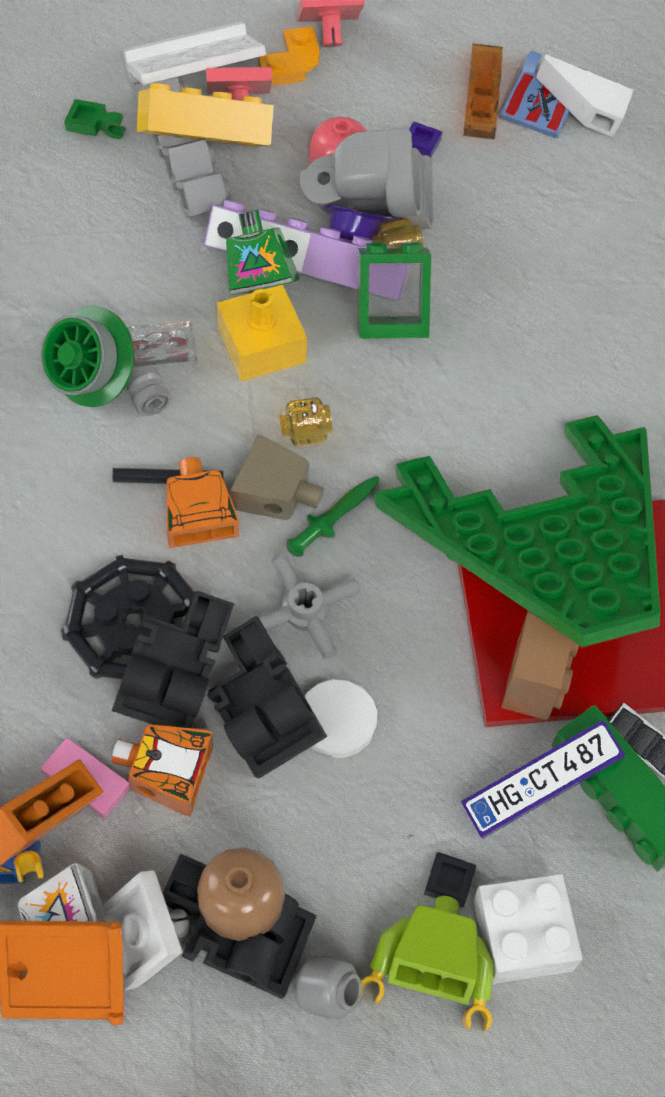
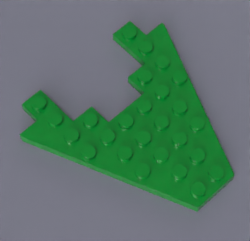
(568, 560)

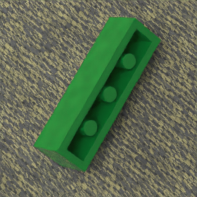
(627, 792)

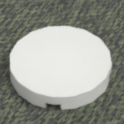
(345, 715)

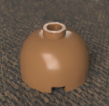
(241, 893)

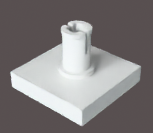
(147, 928)

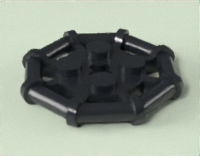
(115, 606)

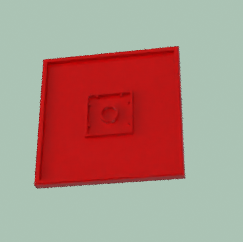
(603, 673)

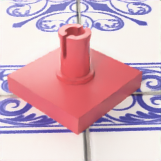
(330, 14)
(239, 81)

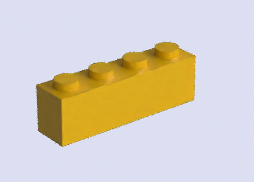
(204, 117)

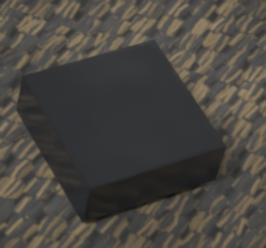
(450, 878)

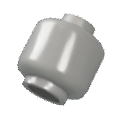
(327, 987)

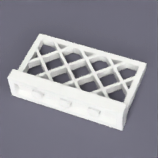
(191, 53)

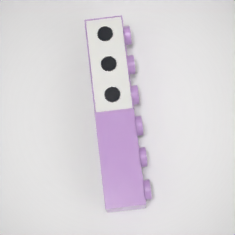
(313, 252)

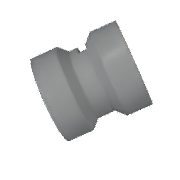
(148, 392)

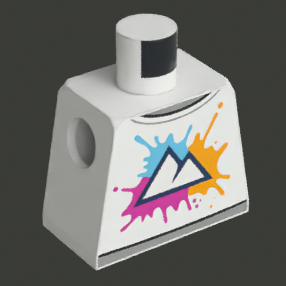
(65, 897)

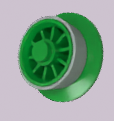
(88, 356)

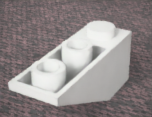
(589, 97)

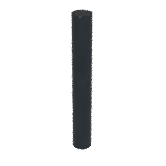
(155, 476)

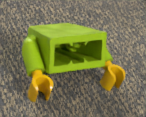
(436, 956)

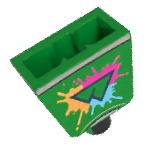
(258, 257)

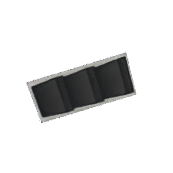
(642, 737)

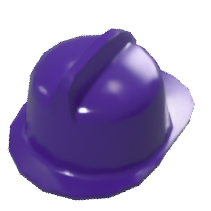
(355, 223)

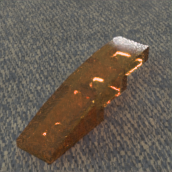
(483, 91)

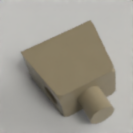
(273, 482)

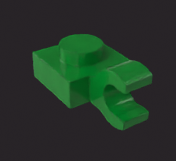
(91, 117)

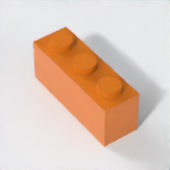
(45, 808)

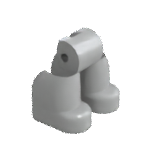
(374, 175)

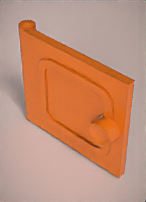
(69, 968)

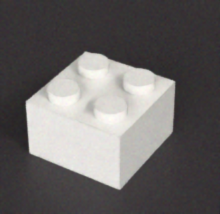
(528, 928)

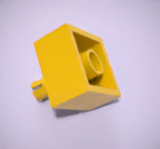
(262, 332)

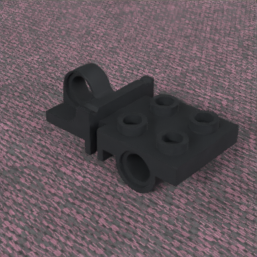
(170, 668)
(263, 703)
(263, 959)

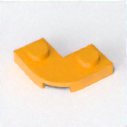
(299, 59)

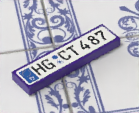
(543, 779)

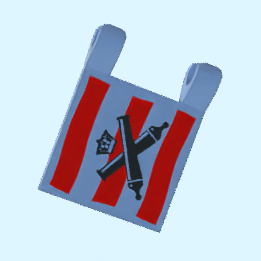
(533, 104)

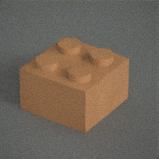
(539, 669)

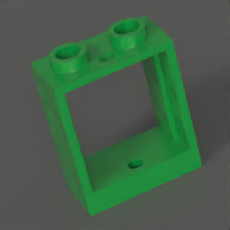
(394, 326)

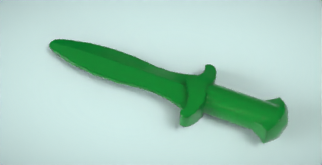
(324, 523)

